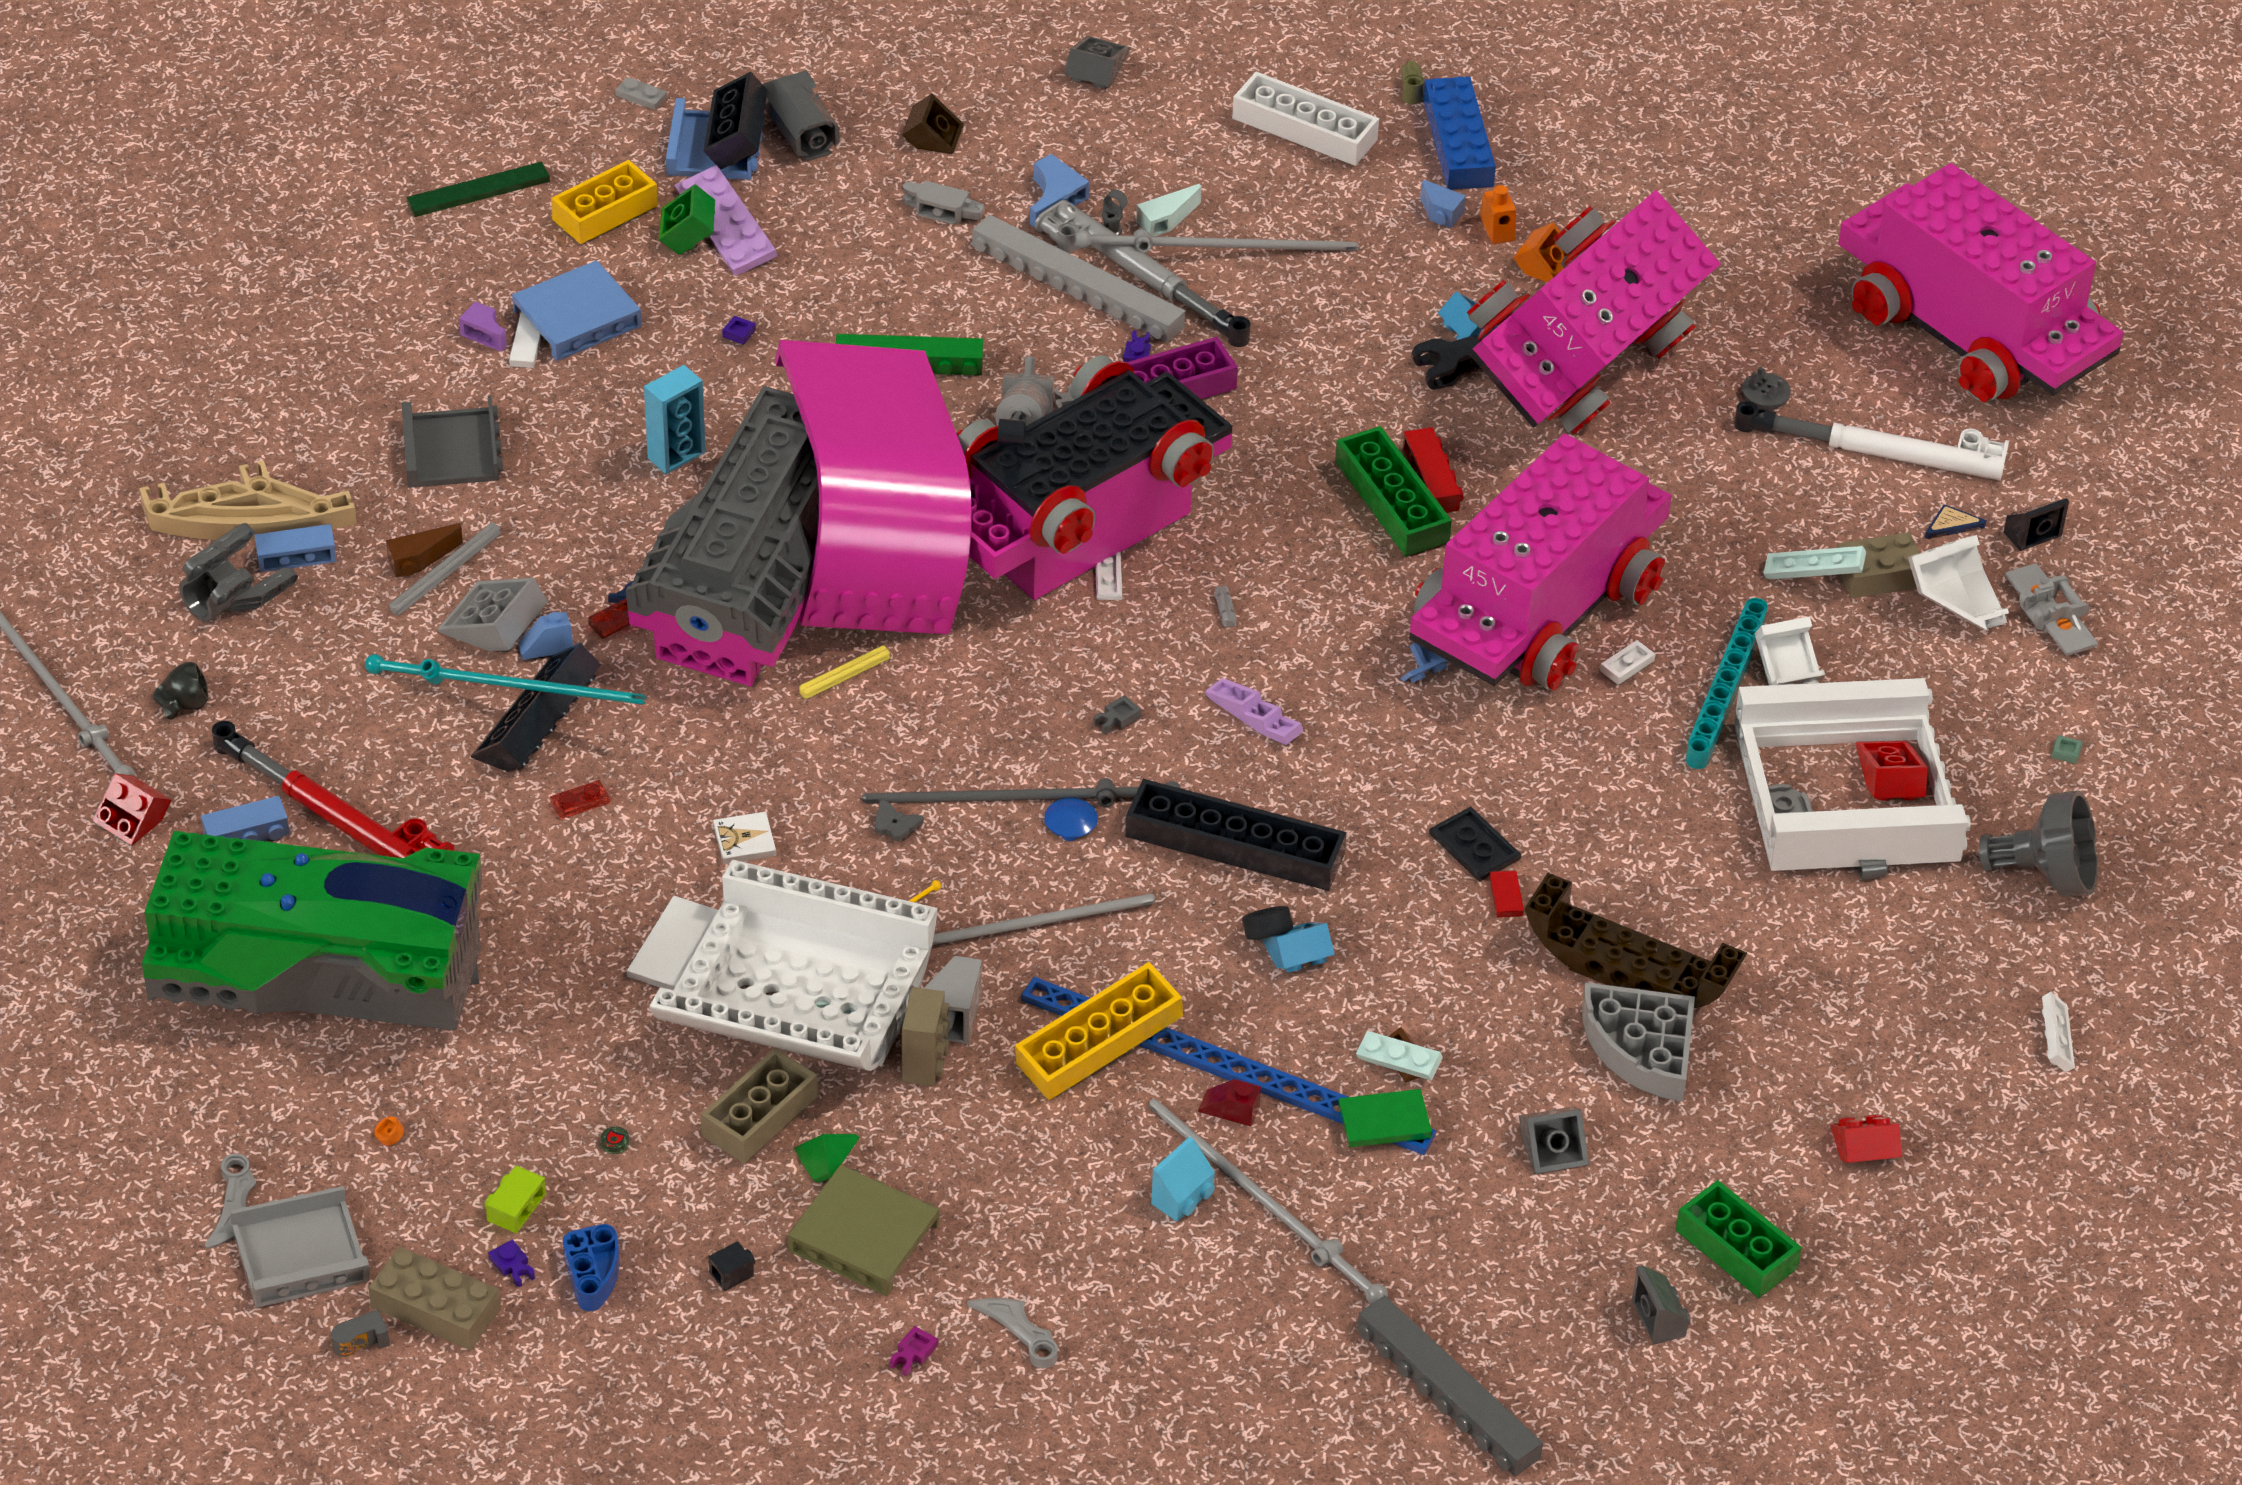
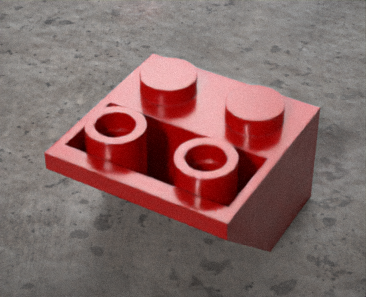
(130, 808)
(1867, 1139)

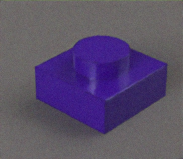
(739, 330)

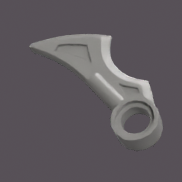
(236, 1194)
(1012, 1315)

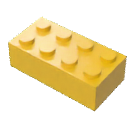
(604, 202)

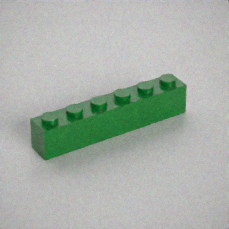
(944, 354)

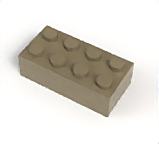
(759, 1105)
(434, 1298)

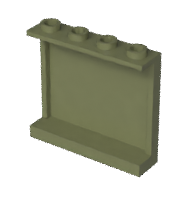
(862, 1229)

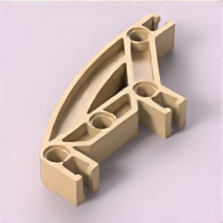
(258, 501)

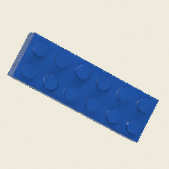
(1459, 133)

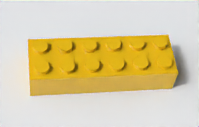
(1098, 1030)

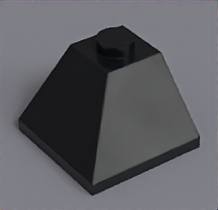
(2036, 524)

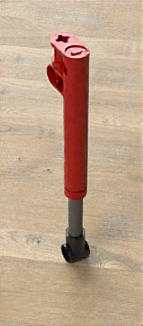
(400, 843)

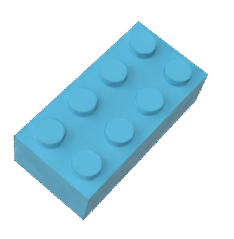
(674, 419)

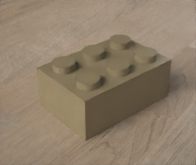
(1884, 567)
(924, 1036)

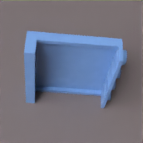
(687, 144)
(578, 309)

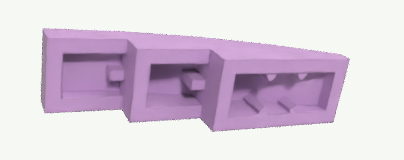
(1250, 709)

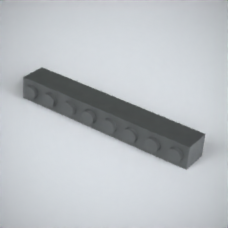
(1449, 1386)

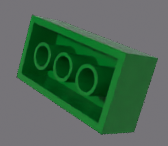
(1738, 1238)

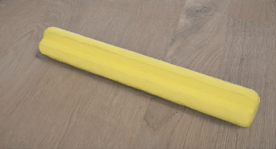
(844, 672)

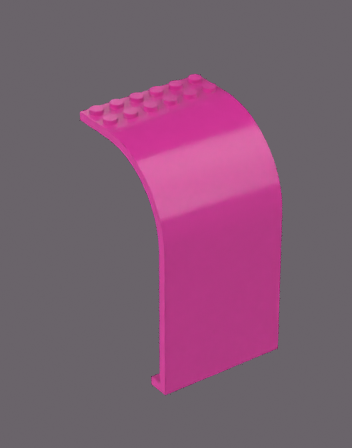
(888, 488)

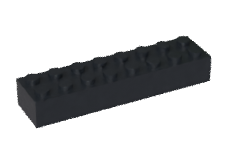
(1235, 834)

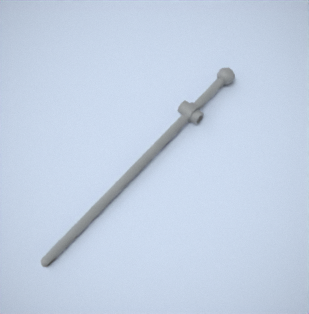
(1143, 241)
(91, 734)
(1041, 919)
(1325, 1251)

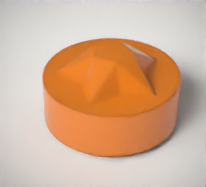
(389, 1131)

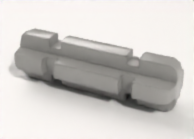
(1225, 606)

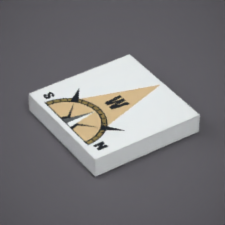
(744, 837)

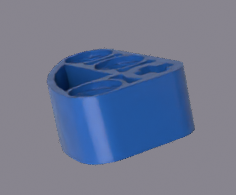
(592, 1264)

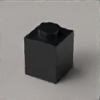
(731, 1265)

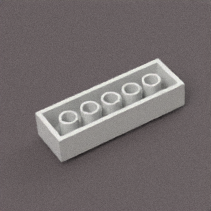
(1305, 118)

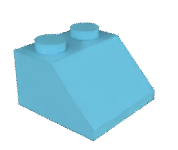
(1182, 1180)

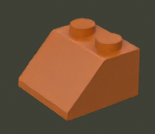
(1540, 255)

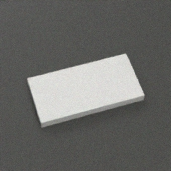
(671, 943)

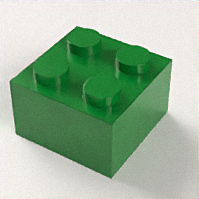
(687, 220)

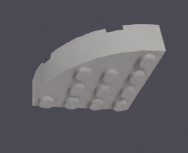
(1641, 1035)

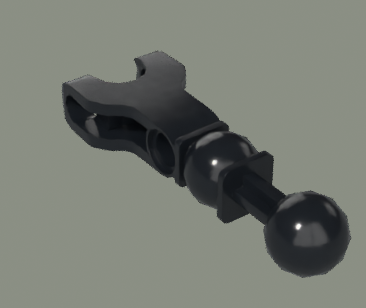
(1447, 358)

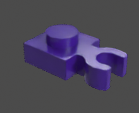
(1137, 347)
(511, 1259)

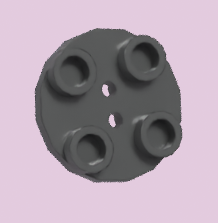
(1766, 390)

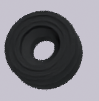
(1267, 922)

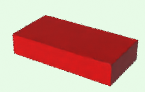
(1506, 894)

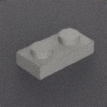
(641, 93)

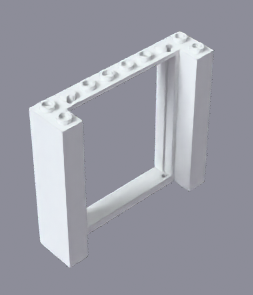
(1848, 715)

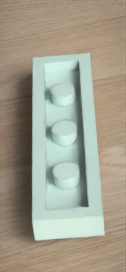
(1815, 562)

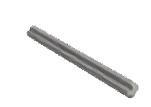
(444, 569)

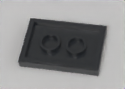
(1475, 843)

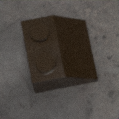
(932, 126)

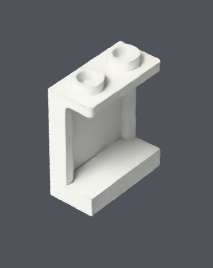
(1788, 653)

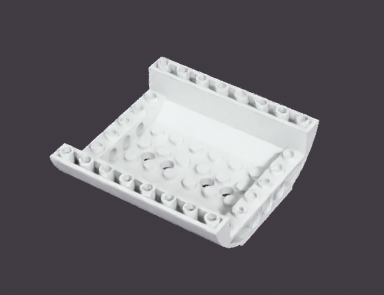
(808, 947)

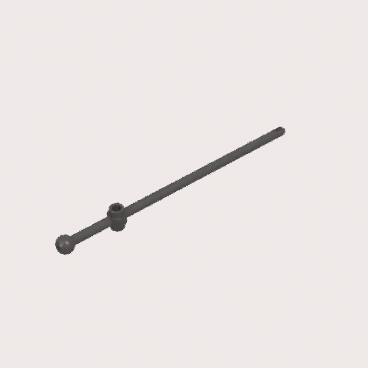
(1104, 793)

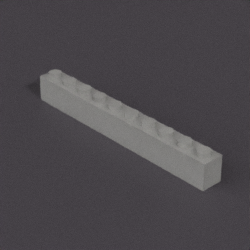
(1078, 278)

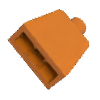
(1495, 206)

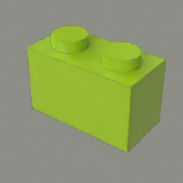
(515, 1199)

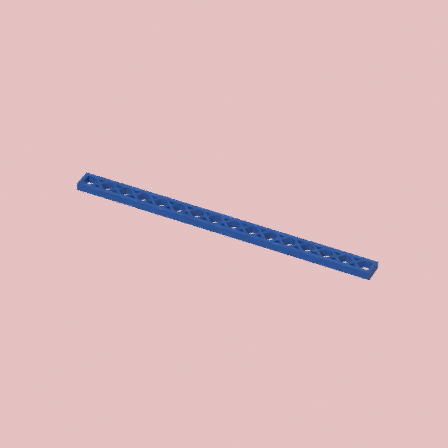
(1222, 1069)

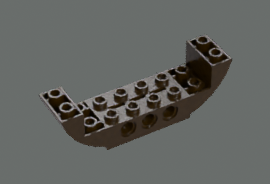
(1622, 955)

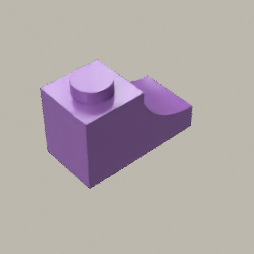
(481, 325)

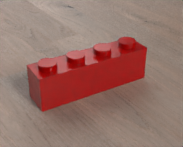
(1427, 459)

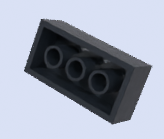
(735, 121)

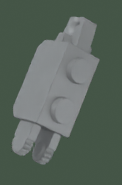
(941, 202)

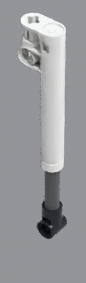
(1973, 456)

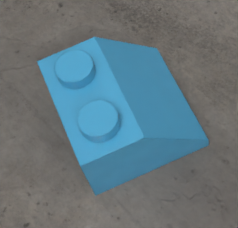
(1456, 317)
(1300, 945)

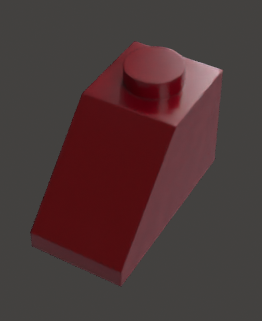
(1232, 1101)

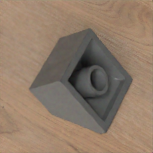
(1554, 1139)
(1659, 1306)

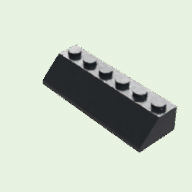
(536, 712)

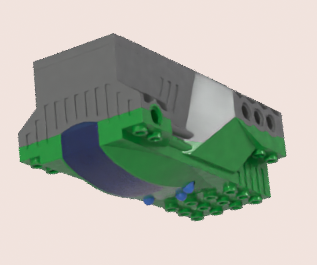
(314, 930)

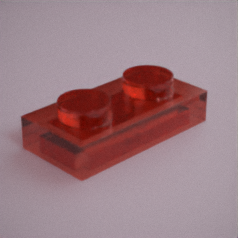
(610, 619)
(580, 799)

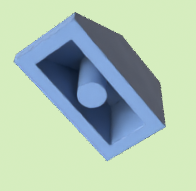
(1442, 204)
(547, 636)

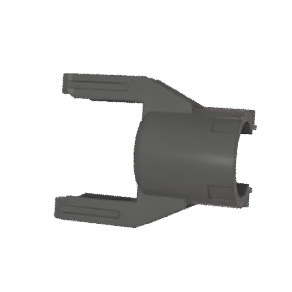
(217, 586)

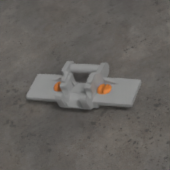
(2059, 620)

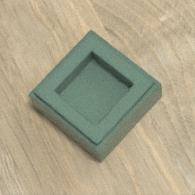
(2067, 749)

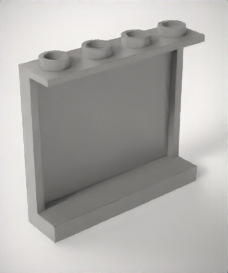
(299, 1247)

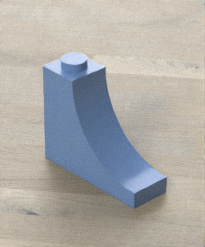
(1058, 184)

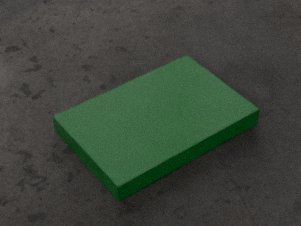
(1384, 1118)

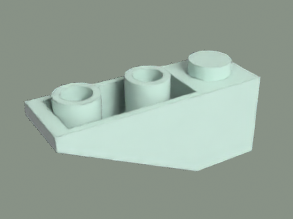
(1167, 211)

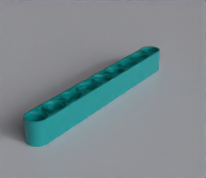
(1726, 684)

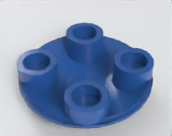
(1071, 818)

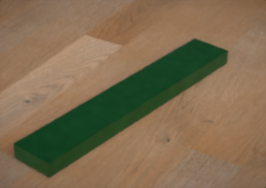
(478, 189)

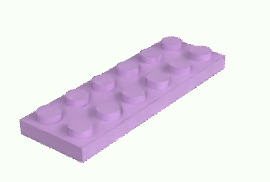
(735, 230)

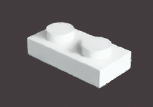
(1627, 662)

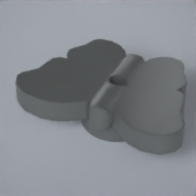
(895, 824)

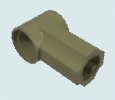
(1412, 83)

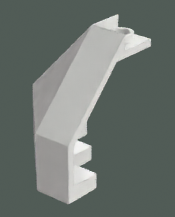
(1956, 581)

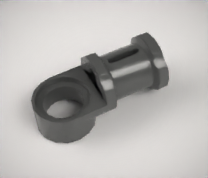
(1111, 209)

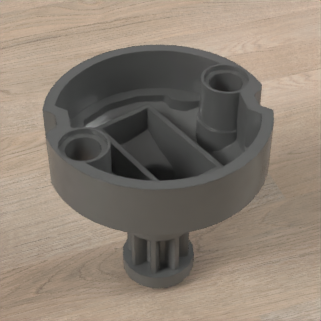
(2058, 845)

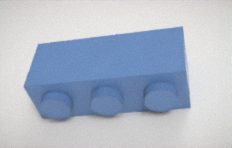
(295, 548)
(251, 821)

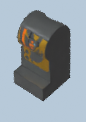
(360, 1333)

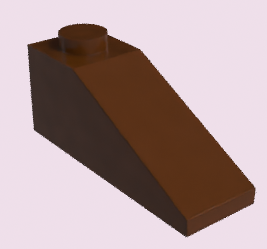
(419, 550)

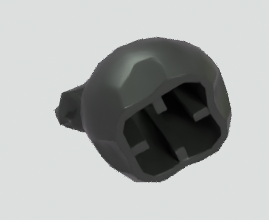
(182, 688)

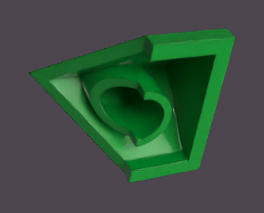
(825, 1154)

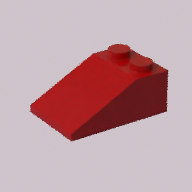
(1892, 770)

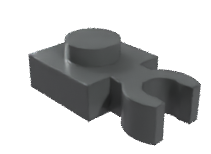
(1119, 712)

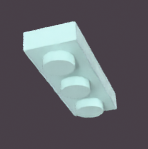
(1399, 1055)

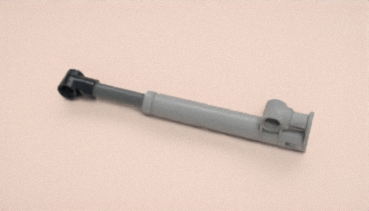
(1065, 220)

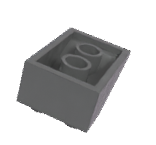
(1096, 61)

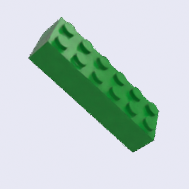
(1393, 491)

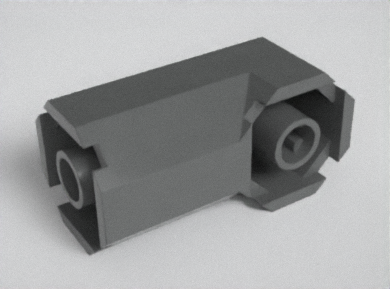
(801, 115)

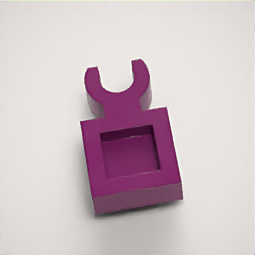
(914, 1347)

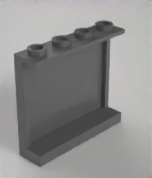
(451, 446)

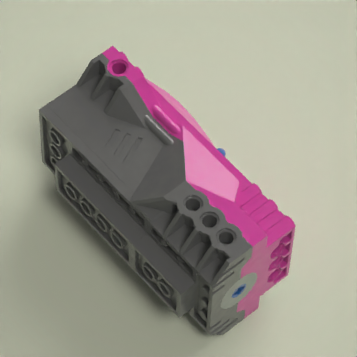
(738, 554)

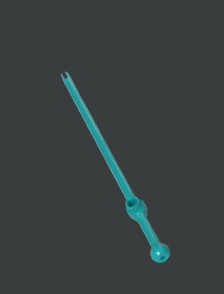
(434, 674)

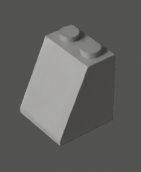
(963, 990)

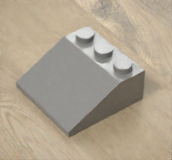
(495, 613)

